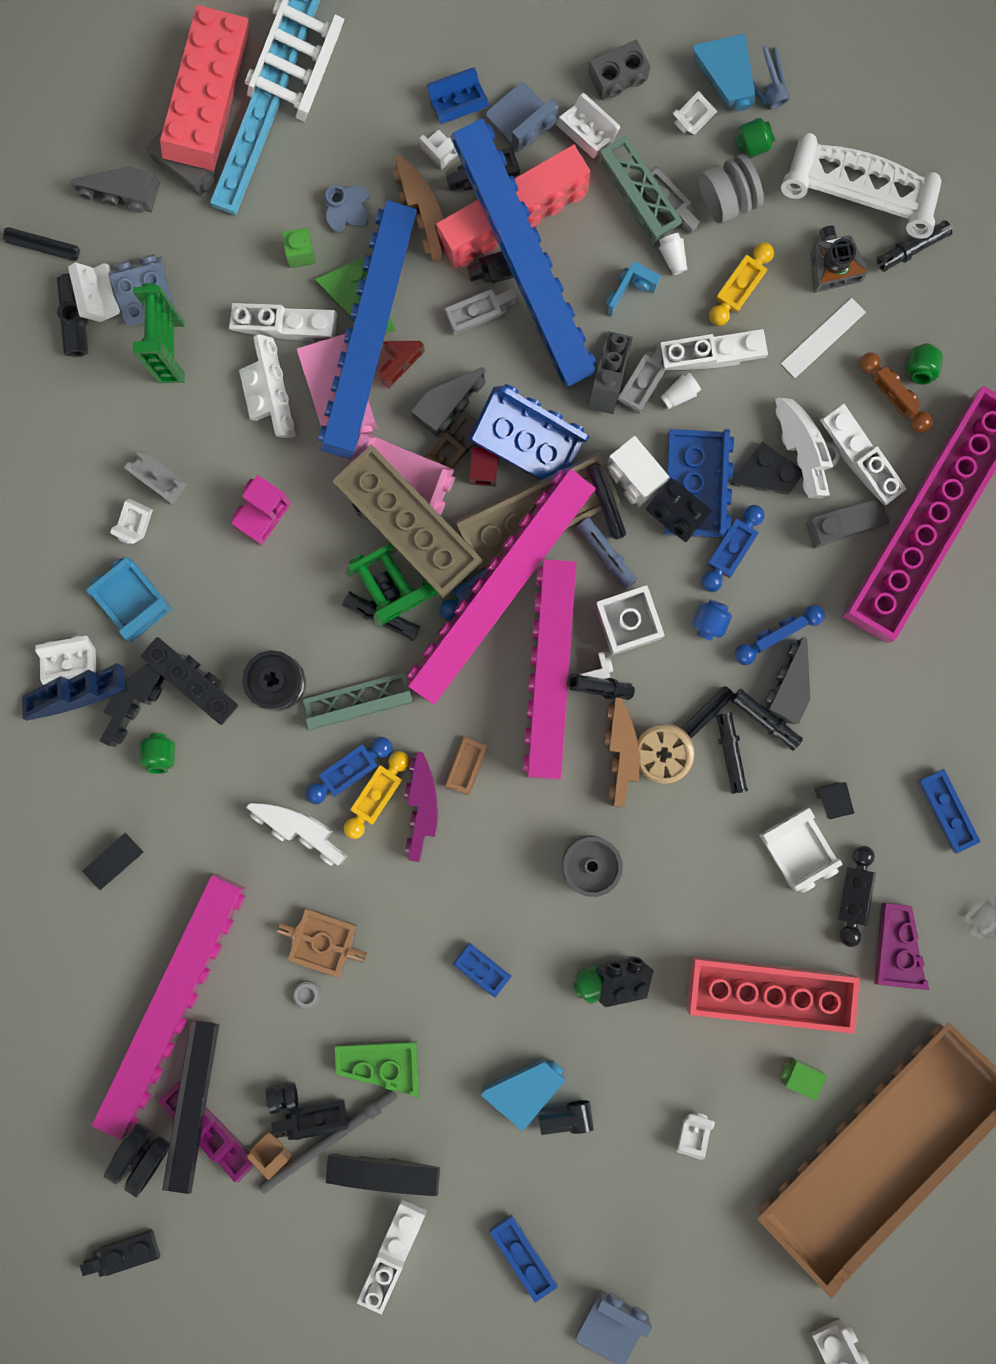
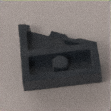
(769, 471)

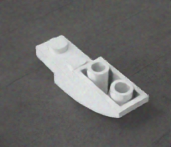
(283, 322)
(713, 352)
(803, 436)
(860, 455)
(289, 823)
(391, 1256)

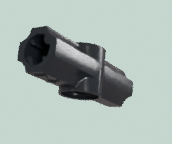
(73, 330)

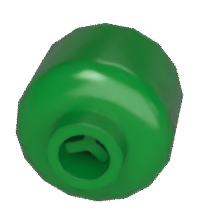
(755, 138)
(924, 364)
(157, 754)
(588, 984)

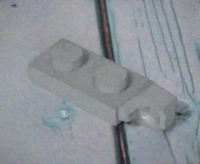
(677, 199)
(479, 309)
(643, 381)

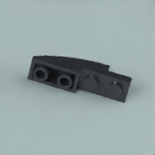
(140, 687)

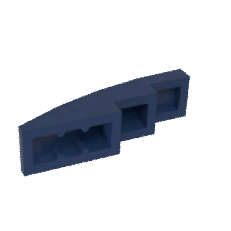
(70, 694)

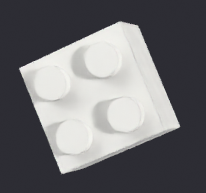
(636, 472)
(629, 620)

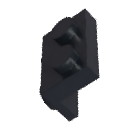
(678, 509)
(624, 981)

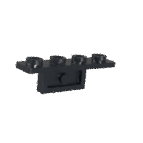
(190, 680)

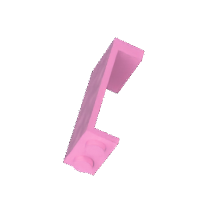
(320, 367)
(424, 475)

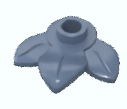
(349, 209)

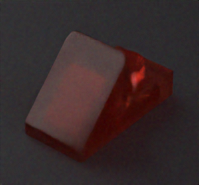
(404, 354)

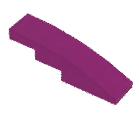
(215, 1140)

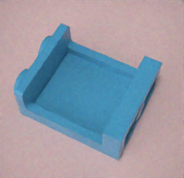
(129, 598)

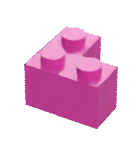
(262, 509)

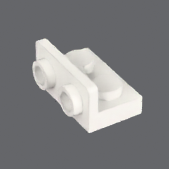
(94, 291)
(837, 1344)

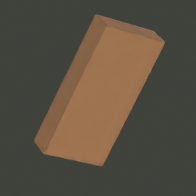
(466, 765)

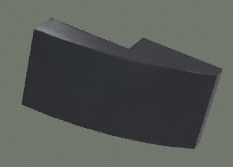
(112, 861)

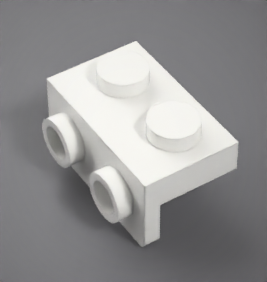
(588, 126)
(66, 658)

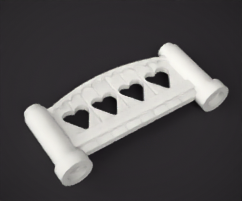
(808, 172)

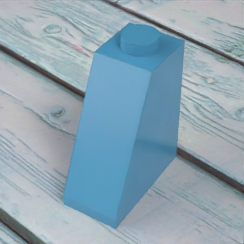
(728, 70)
(525, 1091)

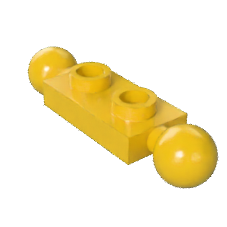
(741, 284)
(376, 795)

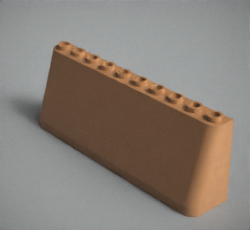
(885, 1159)

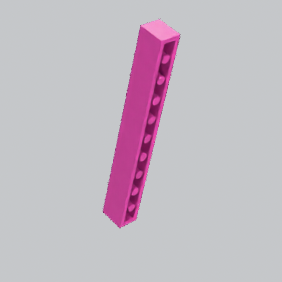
(499, 585)
(169, 1006)

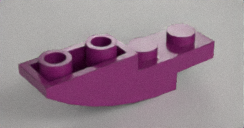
(424, 796)

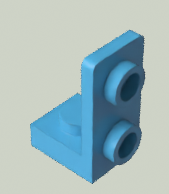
(644, 280)

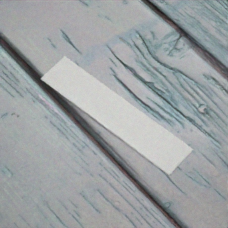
(823, 337)

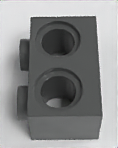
(615, 64)

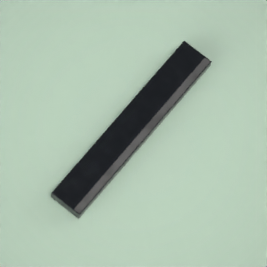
(190, 1107)

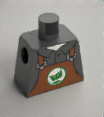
(821, 276)

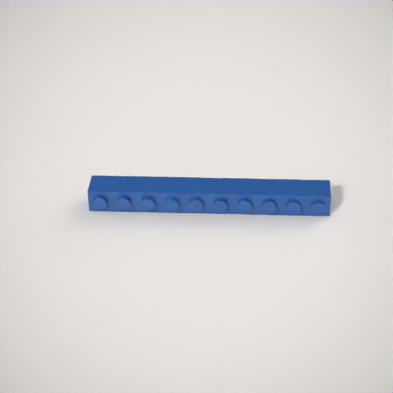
(522, 252)
(368, 330)

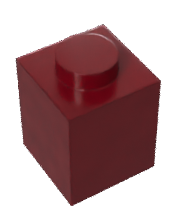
(483, 467)

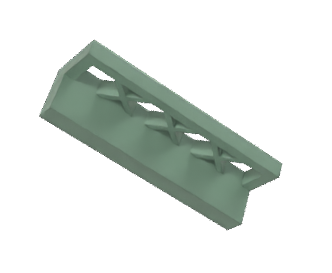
(630, 195)
(359, 710)

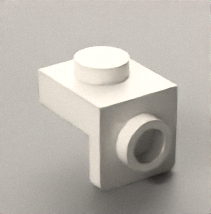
(694, 114)
(132, 522)
(605, 667)
(694, 1135)

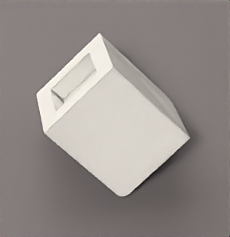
(438, 148)

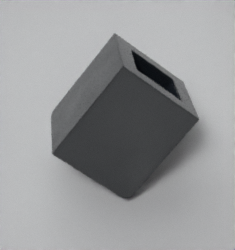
(835, 800)

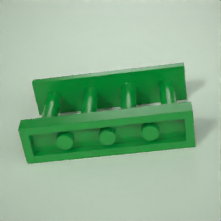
(157, 346)
(408, 598)

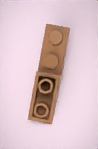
(419, 196)
(621, 740)

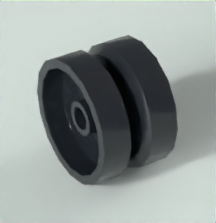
(261, 671)
(134, 1158)

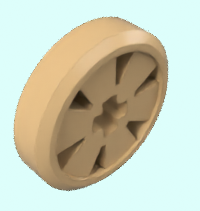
(674, 766)

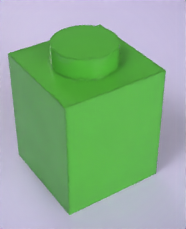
(299, 247)
(802, 1078)

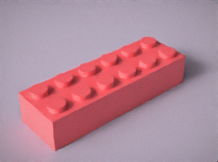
(204, 88)
(542, 189)
(772, 994)

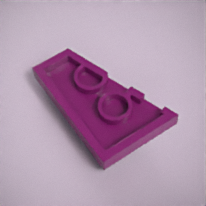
(898, 950)

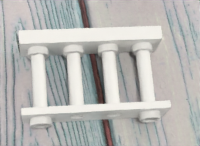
(310, 77)

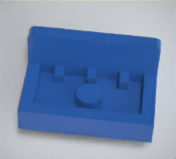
(457, 95)

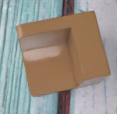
(269, 1155)

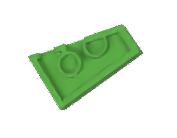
(343, 285)
(382, 1064)

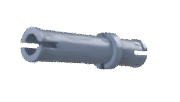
(588, 528)

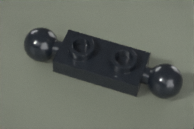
(857, 896)

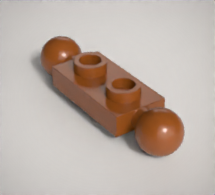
(891, 386)

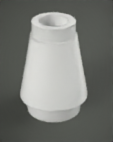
(674, 253)
(681, 391)

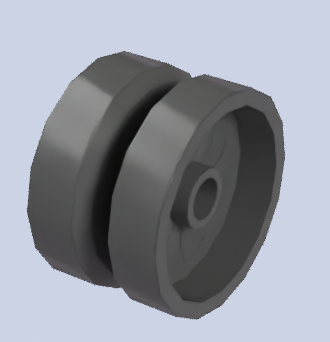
(599, 880)

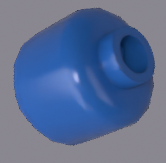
(712, 619)

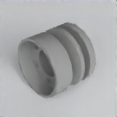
(731, 189)

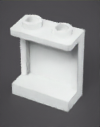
(800, 850)

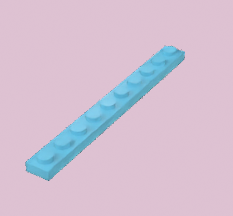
(259, 118)

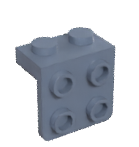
(522, 116)
(128, 275)
(613, 1327)

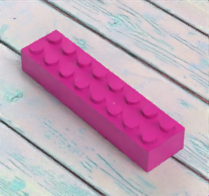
(551, 669)

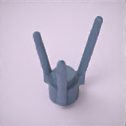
(776, 91)

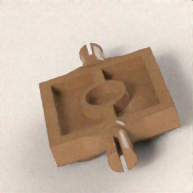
(322, 942)

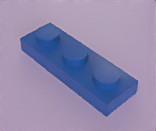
(949, 811)
(523, 1258)

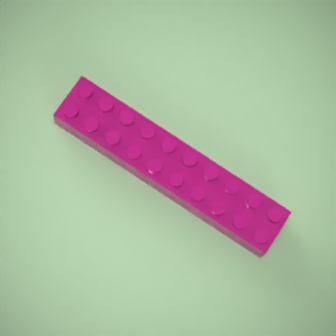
(929, 522)

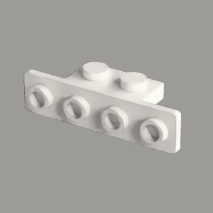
(265, 388)

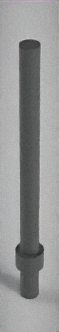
(370, 1110)

